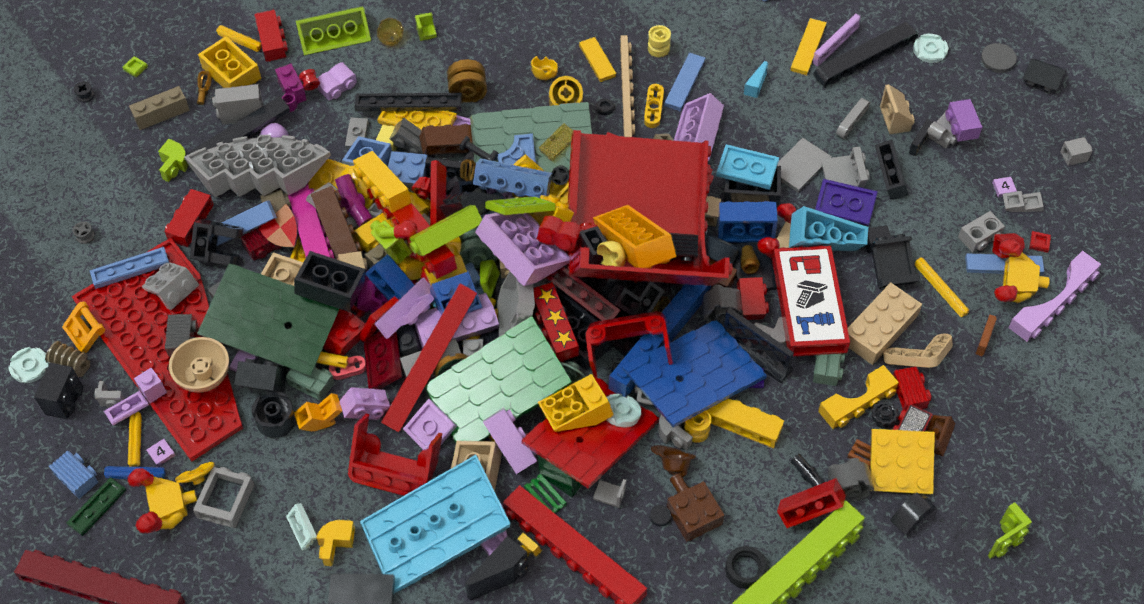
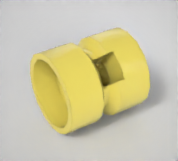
(659, 41)

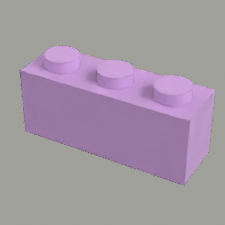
(509, 439)

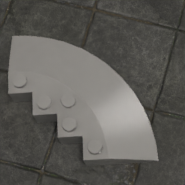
(258, 164)

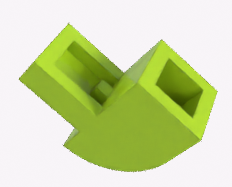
(173, 156)

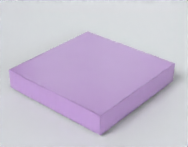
(428, 423)

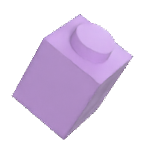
(150, 385)

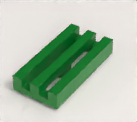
(534, 482)

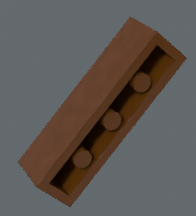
(444, 139)
(335, 221)

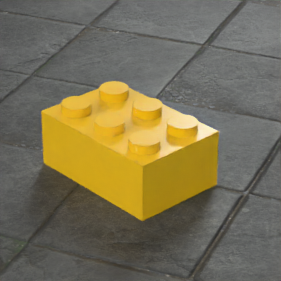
(229, 64)

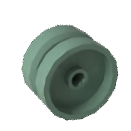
(474, 249)

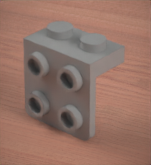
(847, 168)
(171, 284)

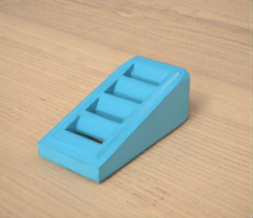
(756, 81)

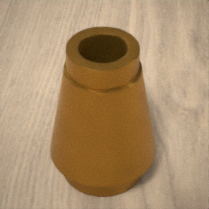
(749, 260)

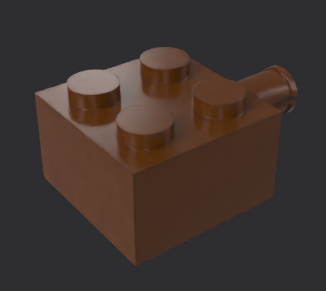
(693, 508)

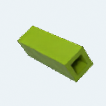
(445, 230)

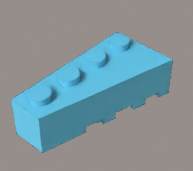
(817, 228)

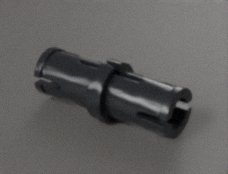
(808, 472)

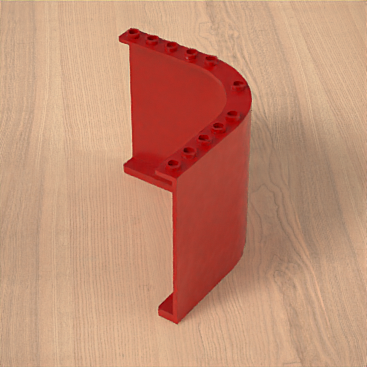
(656, 179)

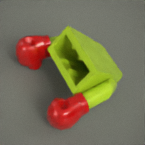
(392, 238)

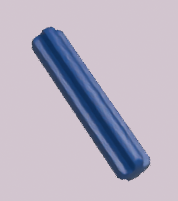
(121, 472)

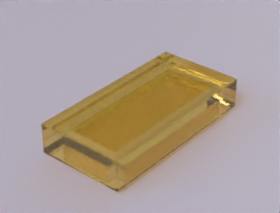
(556, 142)

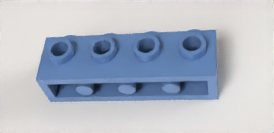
(511, 178)

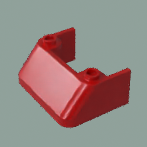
(625, 327)
(385, 470)

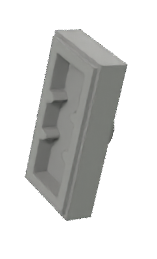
(356, 128)

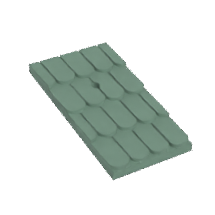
(497, 129)

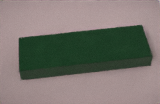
(96, 506)

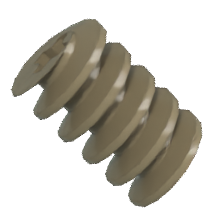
(68, 356)

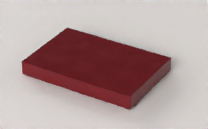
(382, 360)

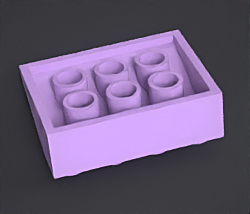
(516, 245)

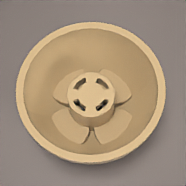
(199, 364)

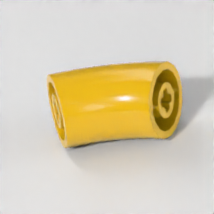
(565, 90)

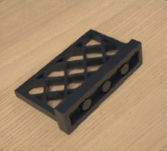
(773, 364)

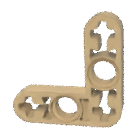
(930, 357)

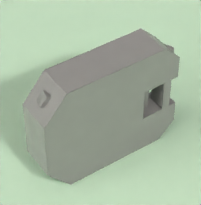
(514, 303)

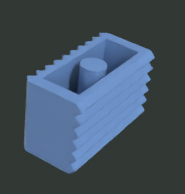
(74, 474)

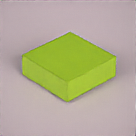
(135, 66)

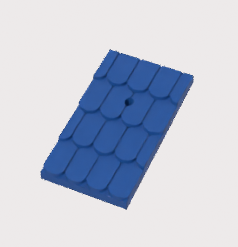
(705, 363)

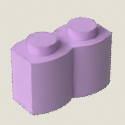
(336, 81)

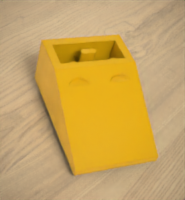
(577, 406)

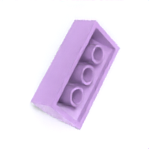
(700, 120)
(473, 323)

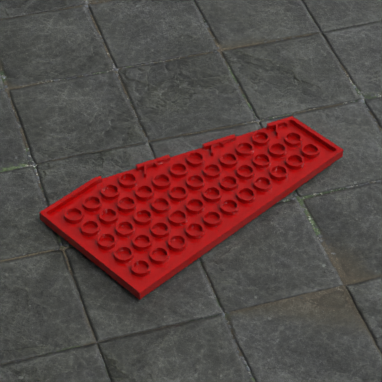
(136, 337)

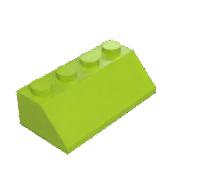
(333, 30)

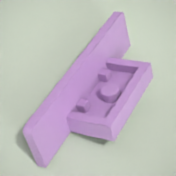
(406, 309)

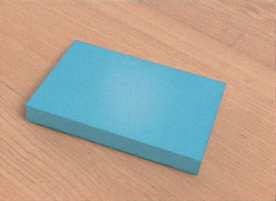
(747, 166)

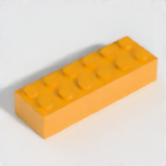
(640, 237)

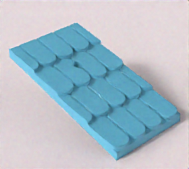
(449, 520)

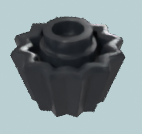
(884, 414)

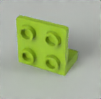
(1015, 526)

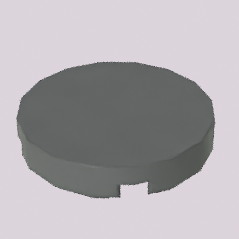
(998, 57)

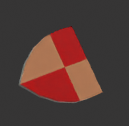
(283, 229)

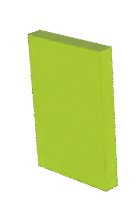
(520, 205)

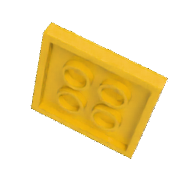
(902, 461)

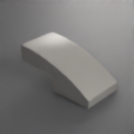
(1023, 203)

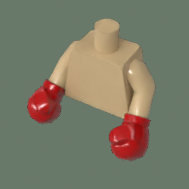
(768, 244)

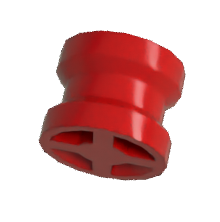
(309, 79)

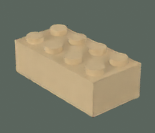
(882, 323)

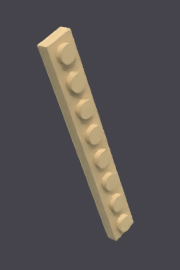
(627, 87)

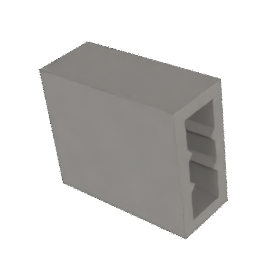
(236, 102)

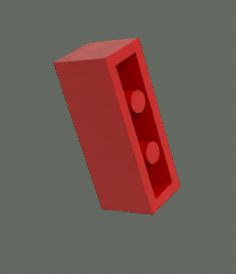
(271, 35)
(193, 208)
(811, 503)

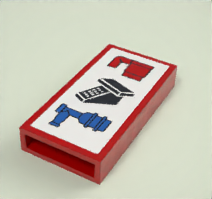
(810, 301)

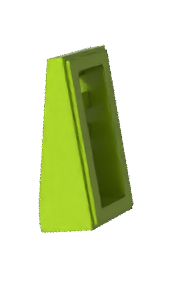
(488, 276)

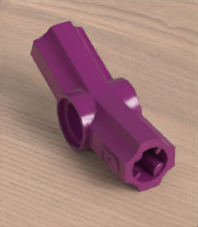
(353, 200)

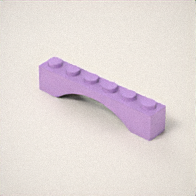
(1031, 319)

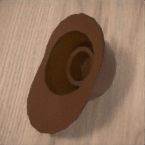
(673, 459)

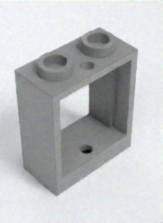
(219, 516)

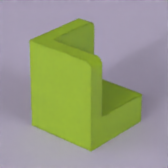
(425, 26)

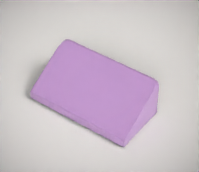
(126, 408)

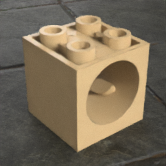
(282, 268)

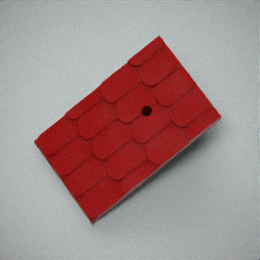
(584, 453)

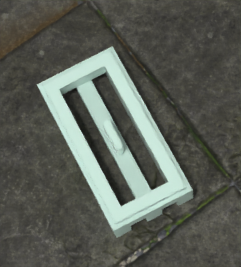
(301, 526)

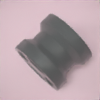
(82, 228)

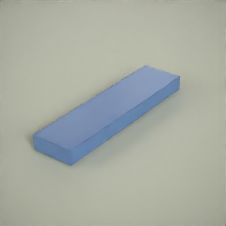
(684, 81)
(250, 219)
(993, 264)
(129, 267)

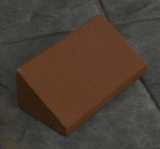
(943, 428)

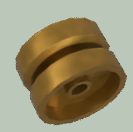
(467, 78)

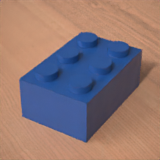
(746, 221)

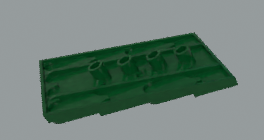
(251, 317)

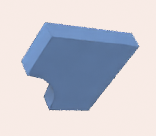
(522, 145)

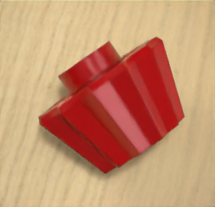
(422, 188)

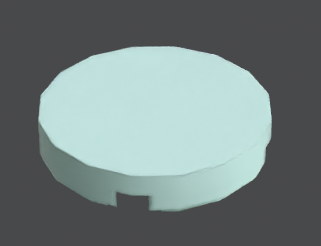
(930, 53)
(28, 365)
(625, 410)

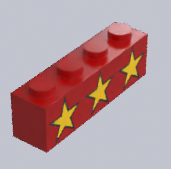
(554, 322)

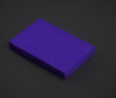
(846, 201)

